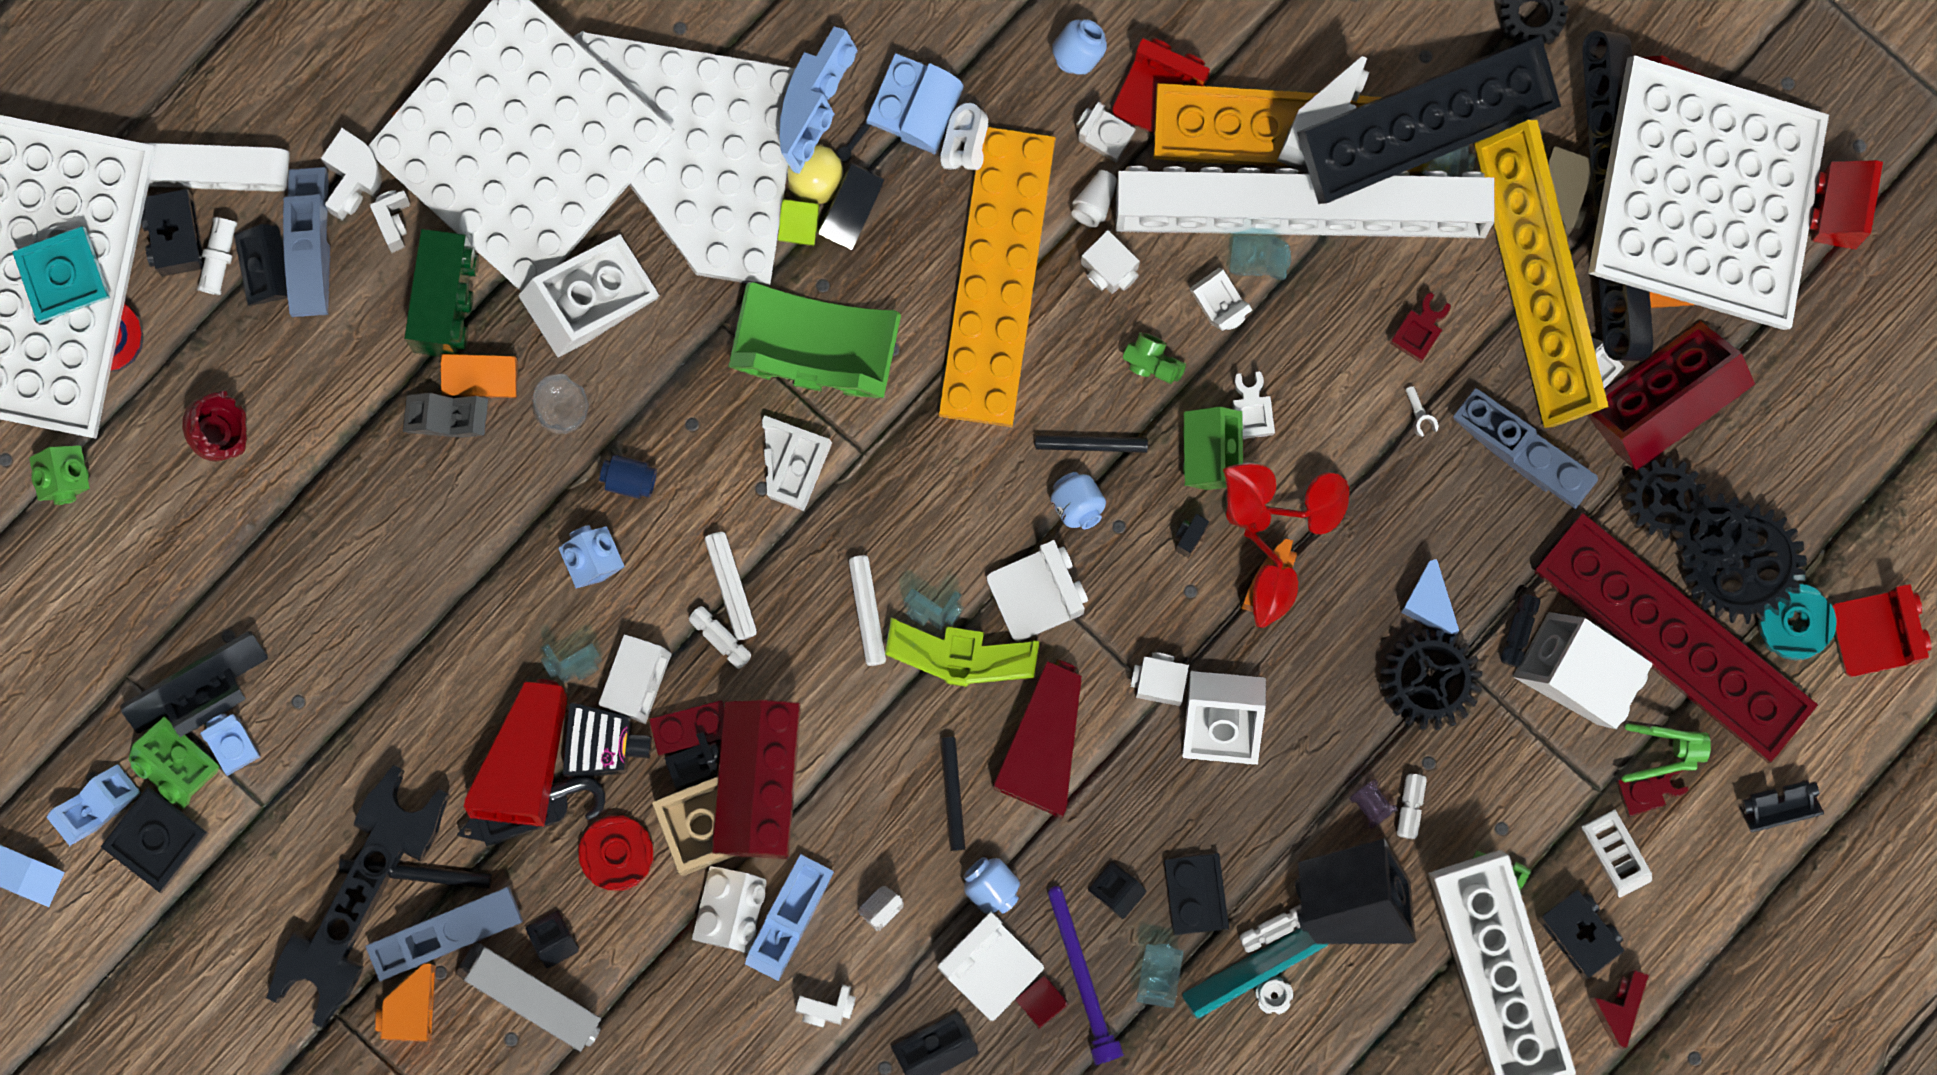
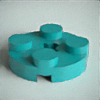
(1810, 640)

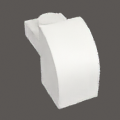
(359, 170)

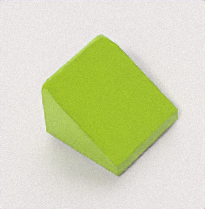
(798, 222)

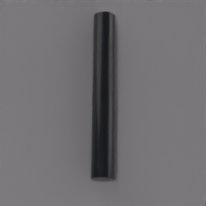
(1091, 443)
(953, 794)

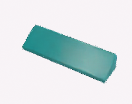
(1250, 972)

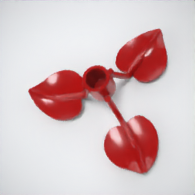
(1248, 491)

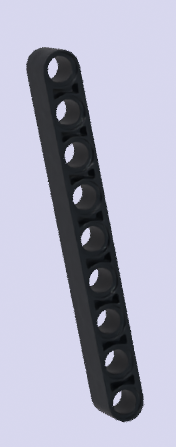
(1623, 307)

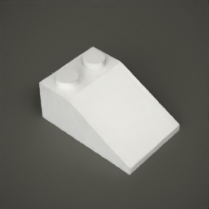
(587, 295)

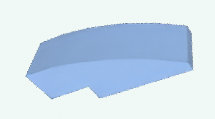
(789, 917)

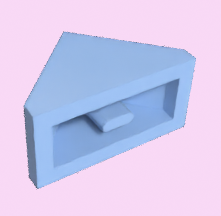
(1431, 603)

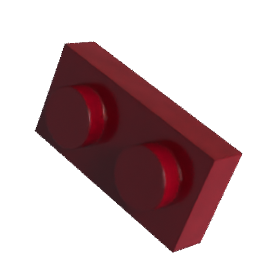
(679, 729)

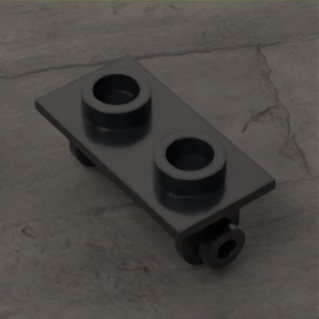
(1769, 810)

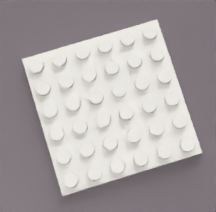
(520, 139)
(1708, 193)

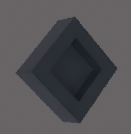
(1190, 534)

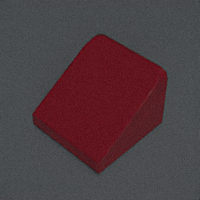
(1041, 1002)

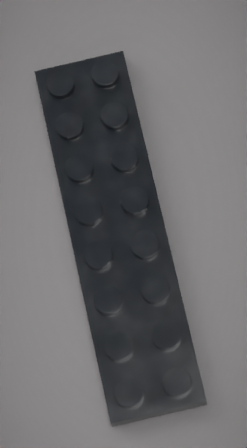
(1428, 119)

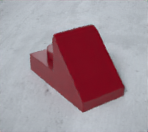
(1620, 1019)

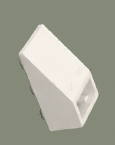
(1327, 104)

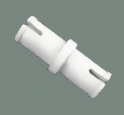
(216, 256)

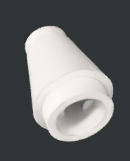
(1094, 201)

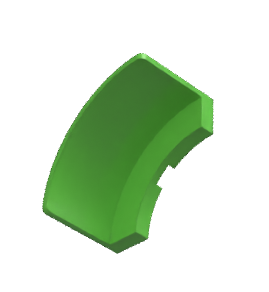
(814, 342)

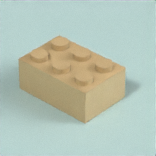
(689, 826)

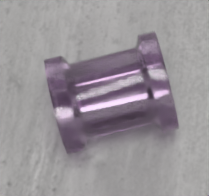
(1373, 803)

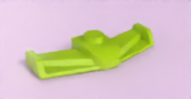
(960, 656)

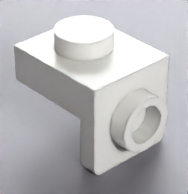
(1220, 300)
(818, 1012)

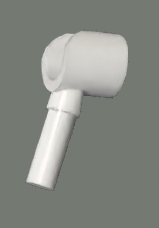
(1419, 412)

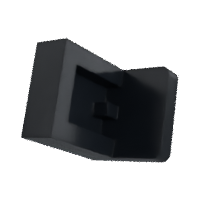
(694, 764)

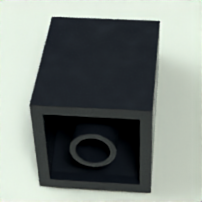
(1356, 897)

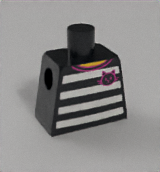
(600, 743)

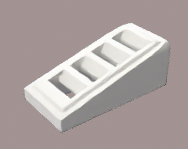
(1633, 881)
(881, 907)

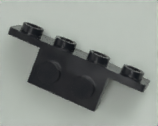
(197, 690)

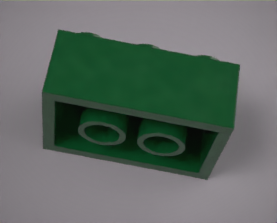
(441, 293)

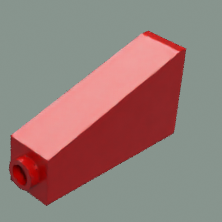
(522, 761)

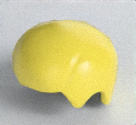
(818, 177)

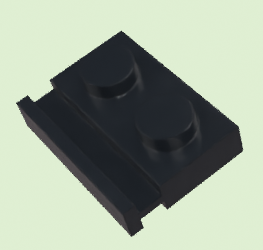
(1196, 894)

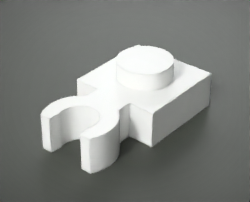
(1255, 409)

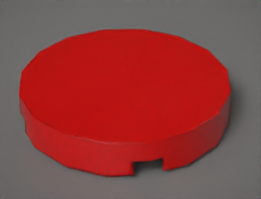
(616, 853)

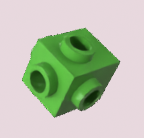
(59, 474)

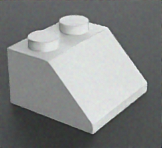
(1224, 717)

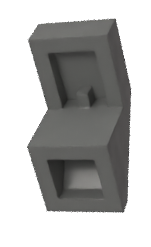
(445, 415)

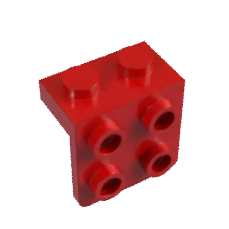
(1155, 65)
(1881, 632)

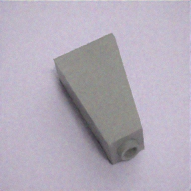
(529, 997)

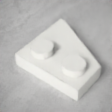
(792, 462)

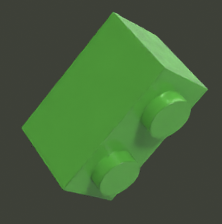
(1210, 444)

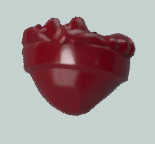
(215, 427)

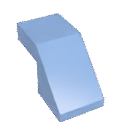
(94, 806)
(28, 876)

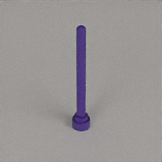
(1104, 1044)

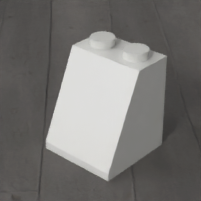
(1583, 669)

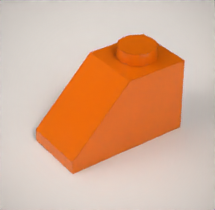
(409, 1008)

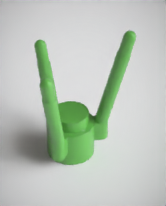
(1687, 745)

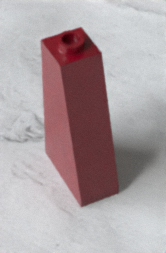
(1042, 749)

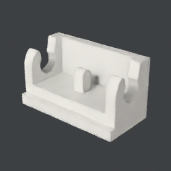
(635, 678)

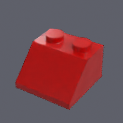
(1846, 203)

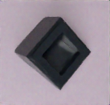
(1117, 890)
(552, 939)

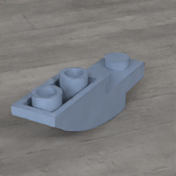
(306, 242)
(1524, 449)
(444, 933)

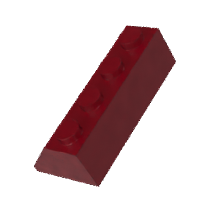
(1671, 394)
(757, 779)

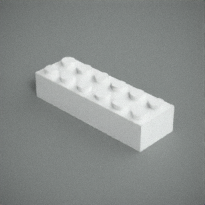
(1501, 967)

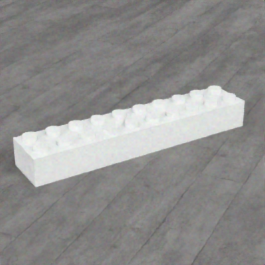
(1288, 204)

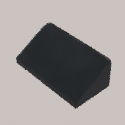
(262, 264)
(936, 1048)

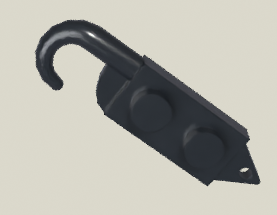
(495, 832)

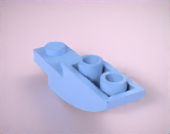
(806, 103)

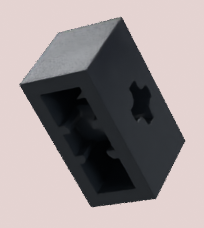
(185, 250)
(1562, 927)

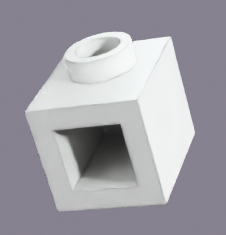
(1110, 264)
(1160, 679)

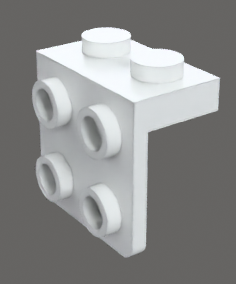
(1037, 592)

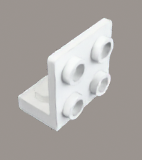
(991, 967)

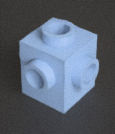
(590, 556)

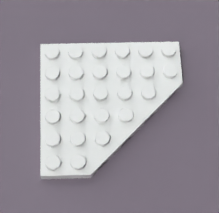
(723, 168)

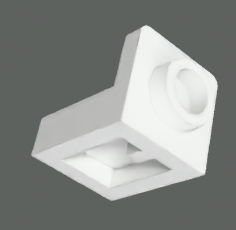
(1104, 132)
(391, 226)

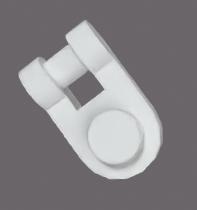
(967, 126)

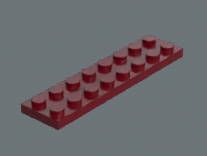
(1676, 638)

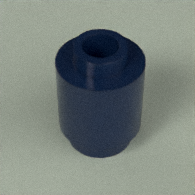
(628, 477)

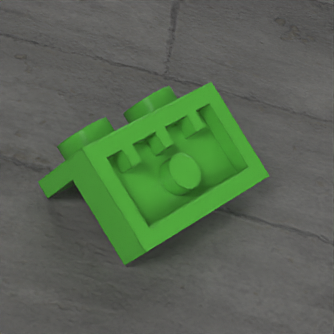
(171, 763)

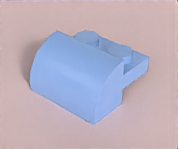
(916, 102)

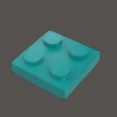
(61, 274)

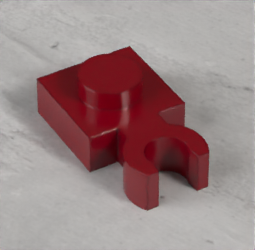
(1418, 332)
(1647, 793)

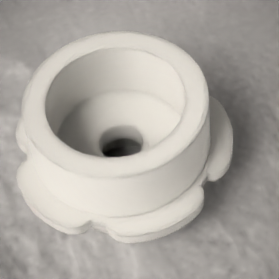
(1270, 1005)

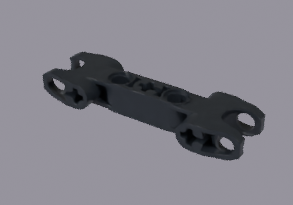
(325, 958)

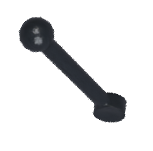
(844, 153)

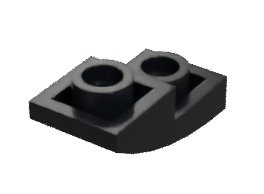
(851, 205)

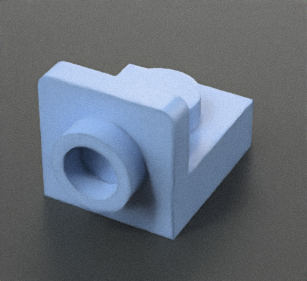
(230, 742)

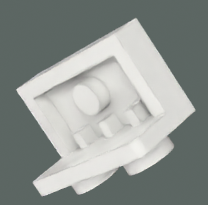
(729, 909)

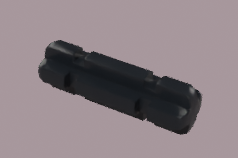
(1520, 630)

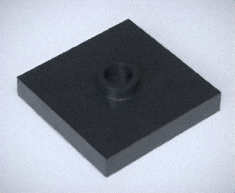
(154, 840)

